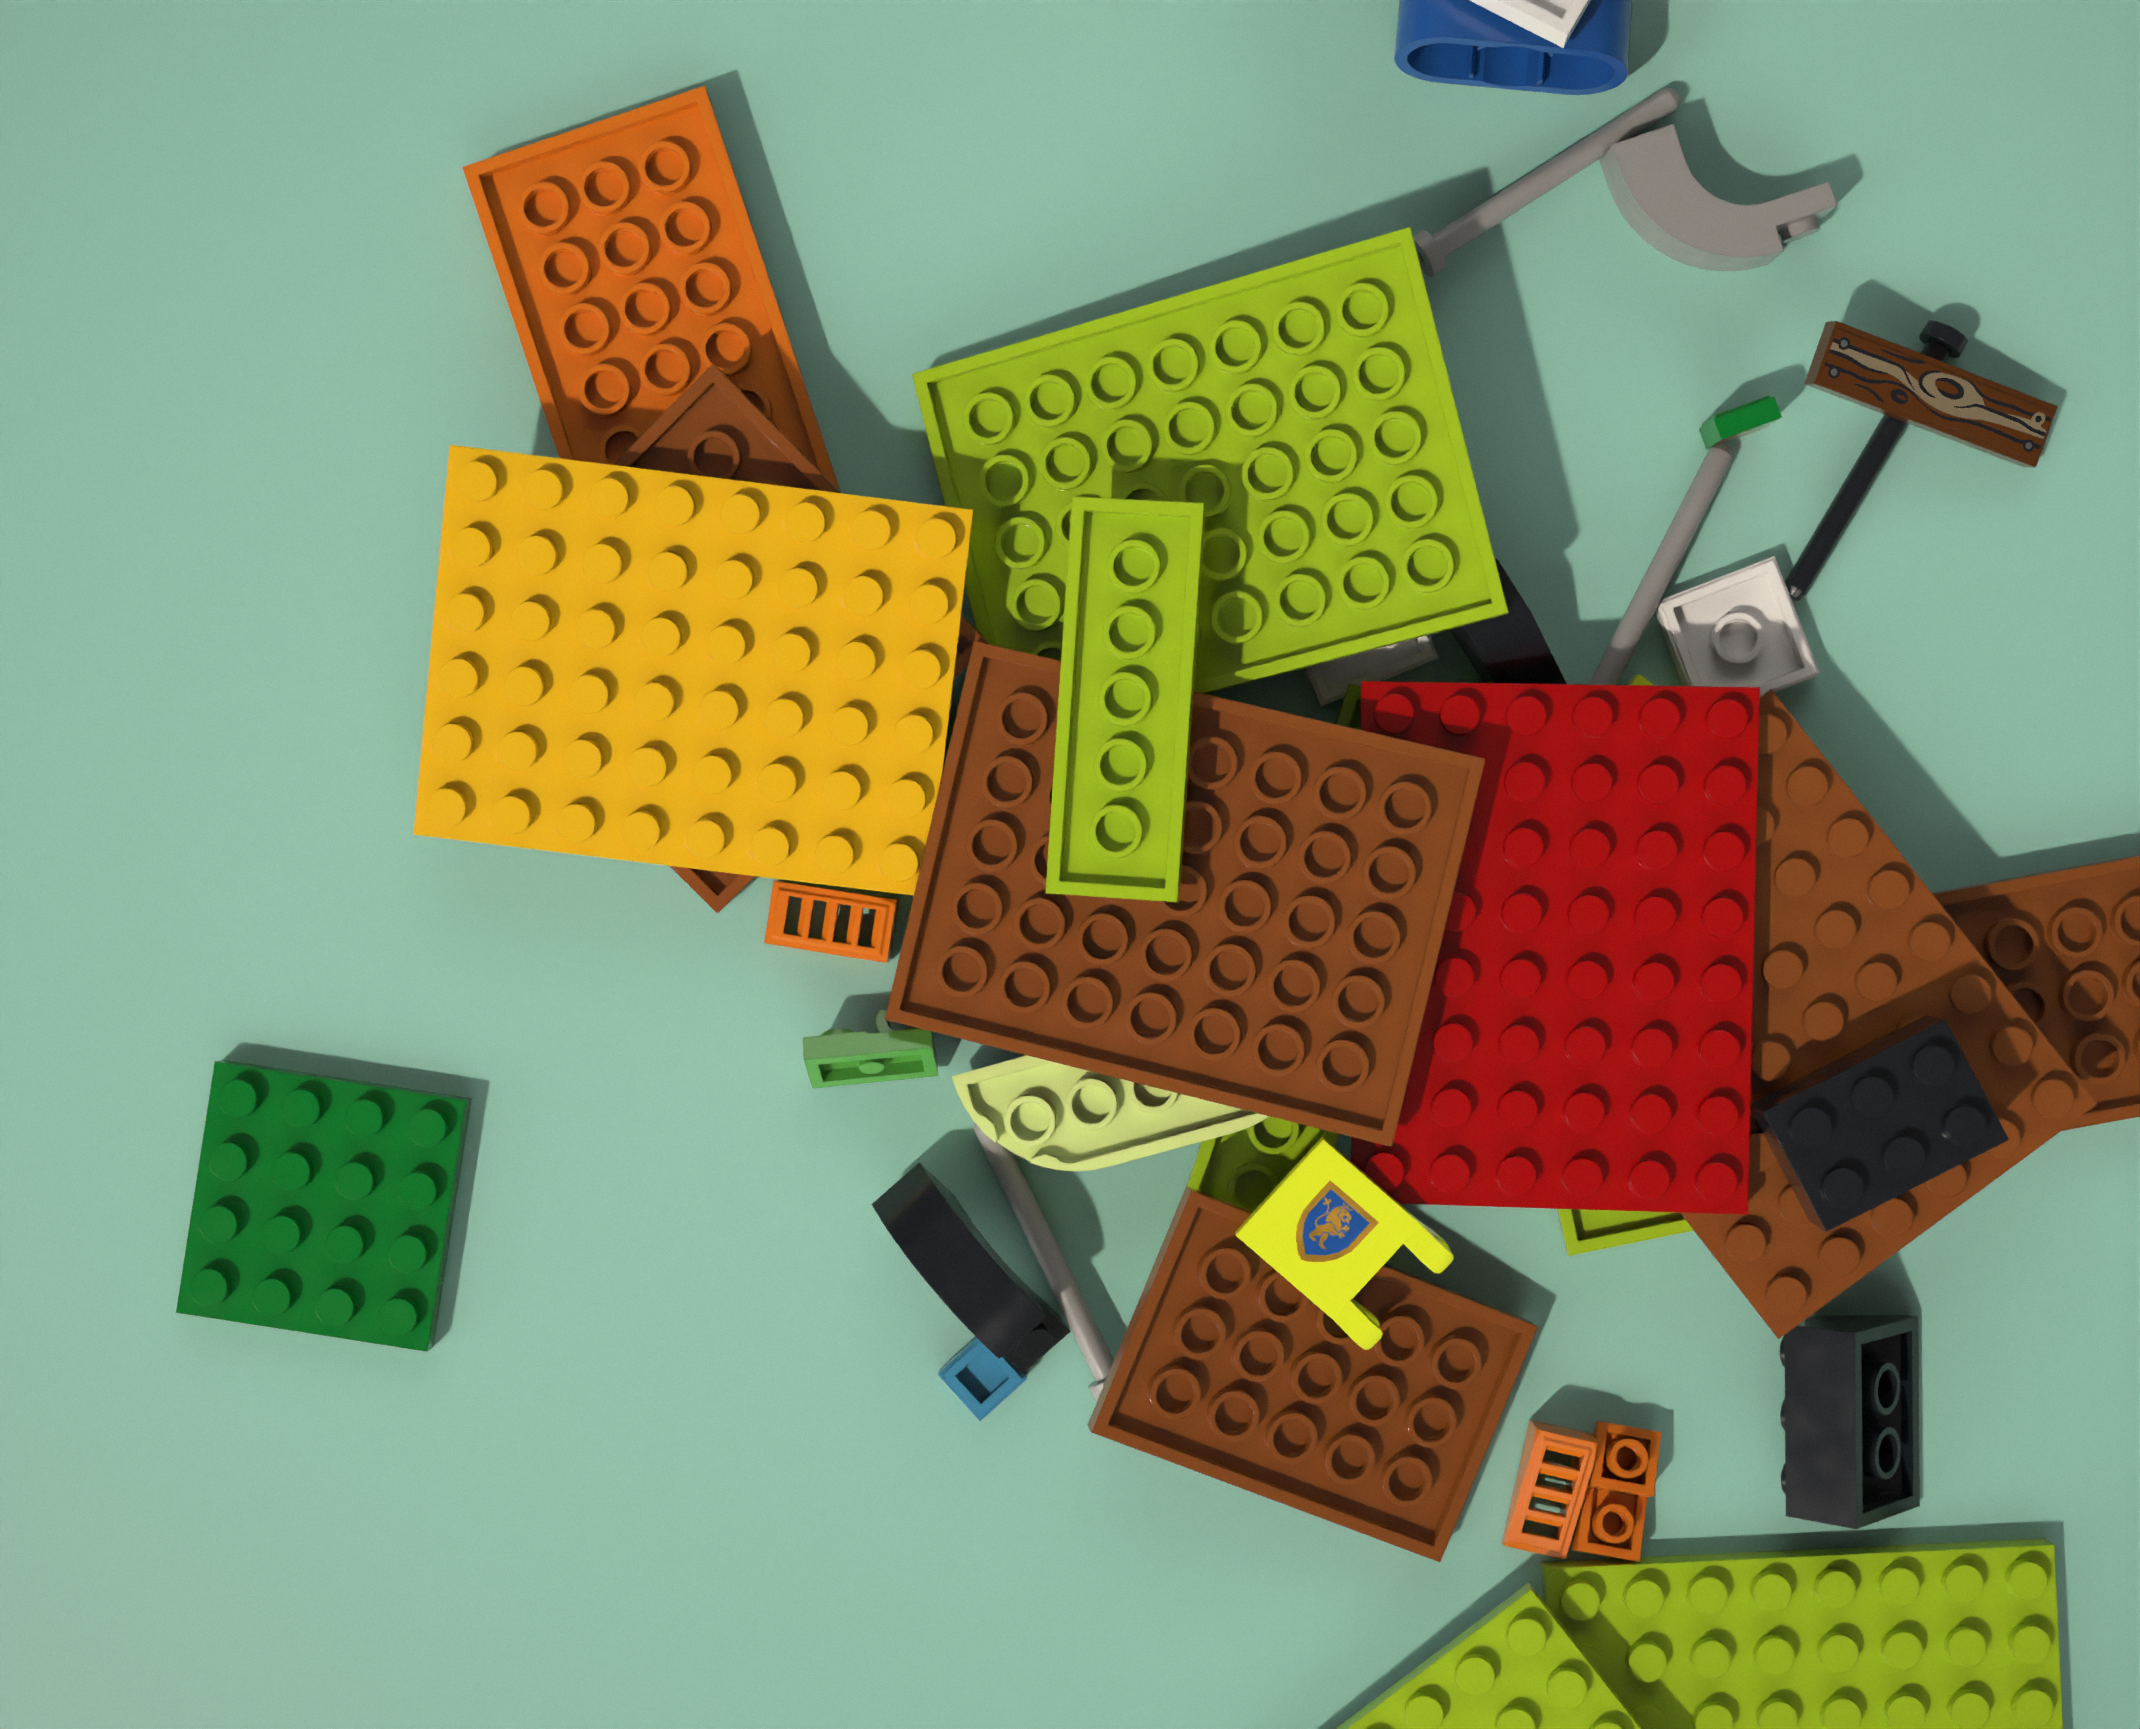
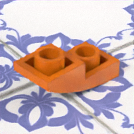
(1618, 1492)

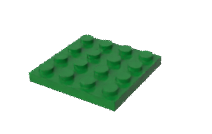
(323, 1205)

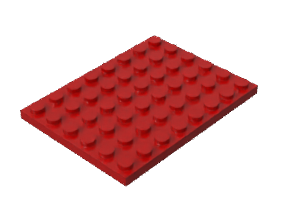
(1591, 952)

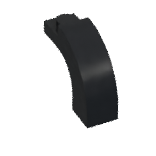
(967, 1270)

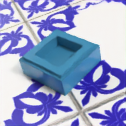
(981, 1378)

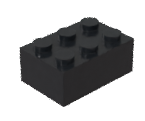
(1878, 1122)

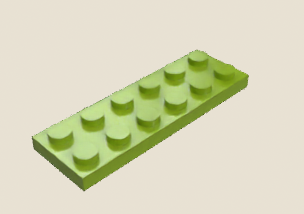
(1125, 698)

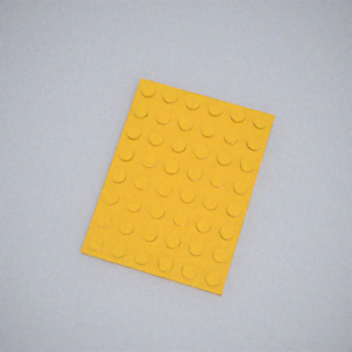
(690, 670)

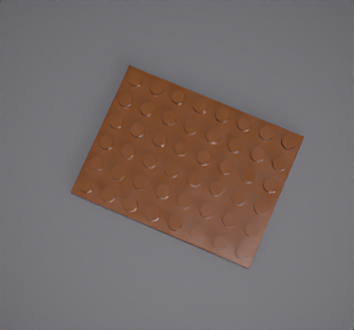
(1298, 928)
(1840, 959)

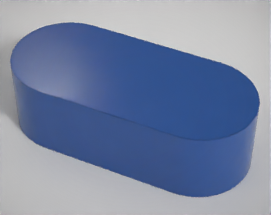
(1478, 48)

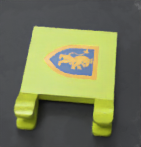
(1333, 1232)

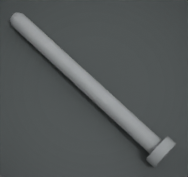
(1435, 247)
(1663, 566)
(1050, 1260)

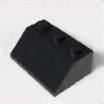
(1851, 1418)

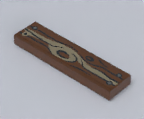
(1930, 394)

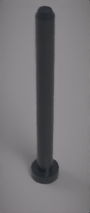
(1940, 343)

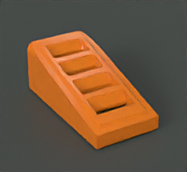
(883, 927)
(1563, 1440)

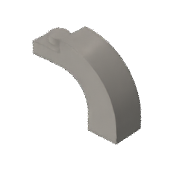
(1692, 225)

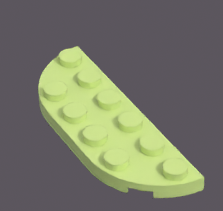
(1085, 1118)

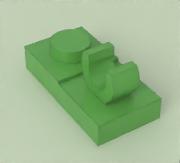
(853, 1057)

